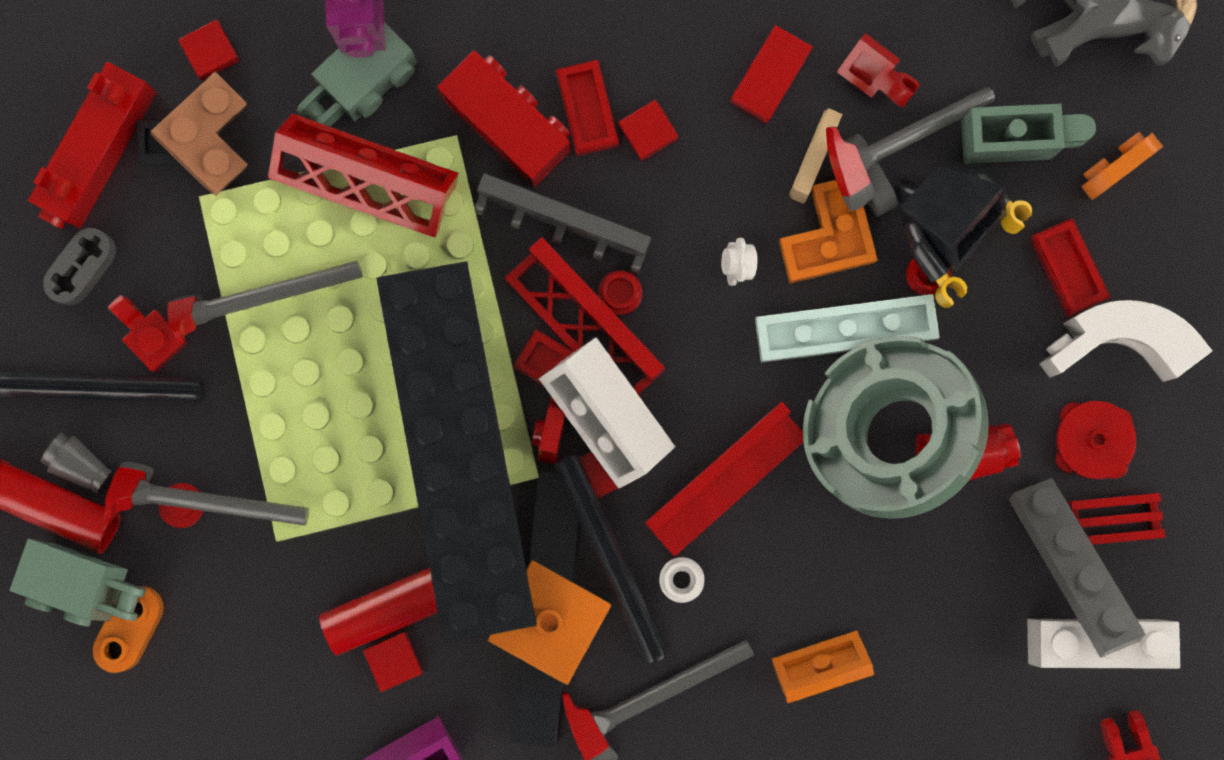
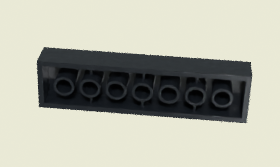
(456, 452)

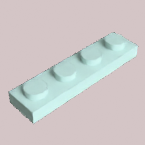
(844, 327)

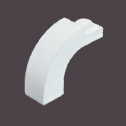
(1153, 331)

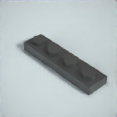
(1077, 567)

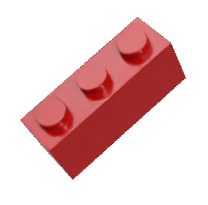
(505, 117)

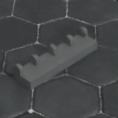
(563, 218)

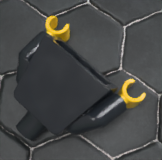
(951, 219)

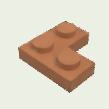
(193, 132)

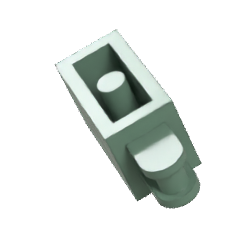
(358, 82)
(1021, 133)
(74, 583)

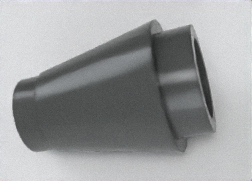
(75, 463)

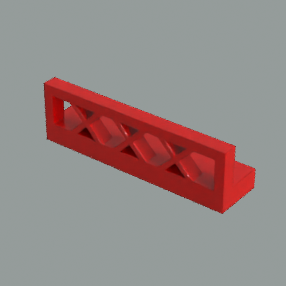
(364, 161)
(588, 303)
(726, 480)

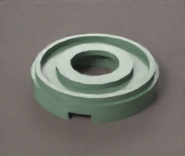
(856, 391)

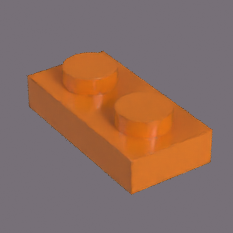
(822, 666)

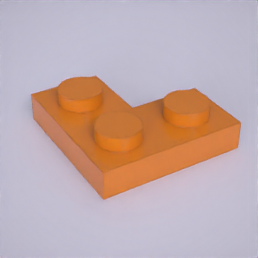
(838, 246)

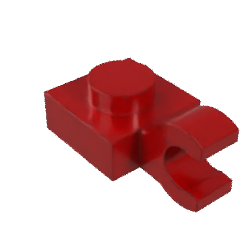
(872, 68)
(149, 335)

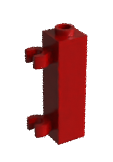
(91, 147)

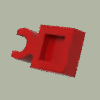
(549, 433)

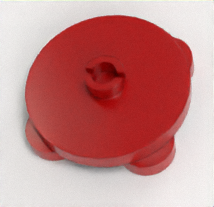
(1095, 440)

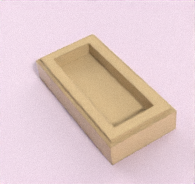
(813, 157)

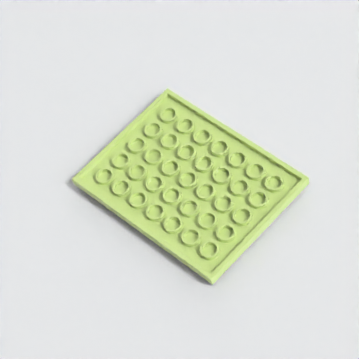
(321, 360)

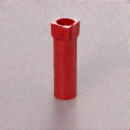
(55, 509)
(379, 612)

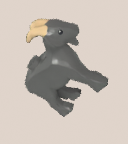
(1108, 19)

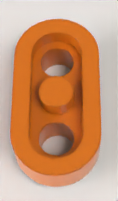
(1133, 151)
(131, 635)

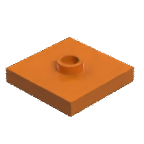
(565, 624)

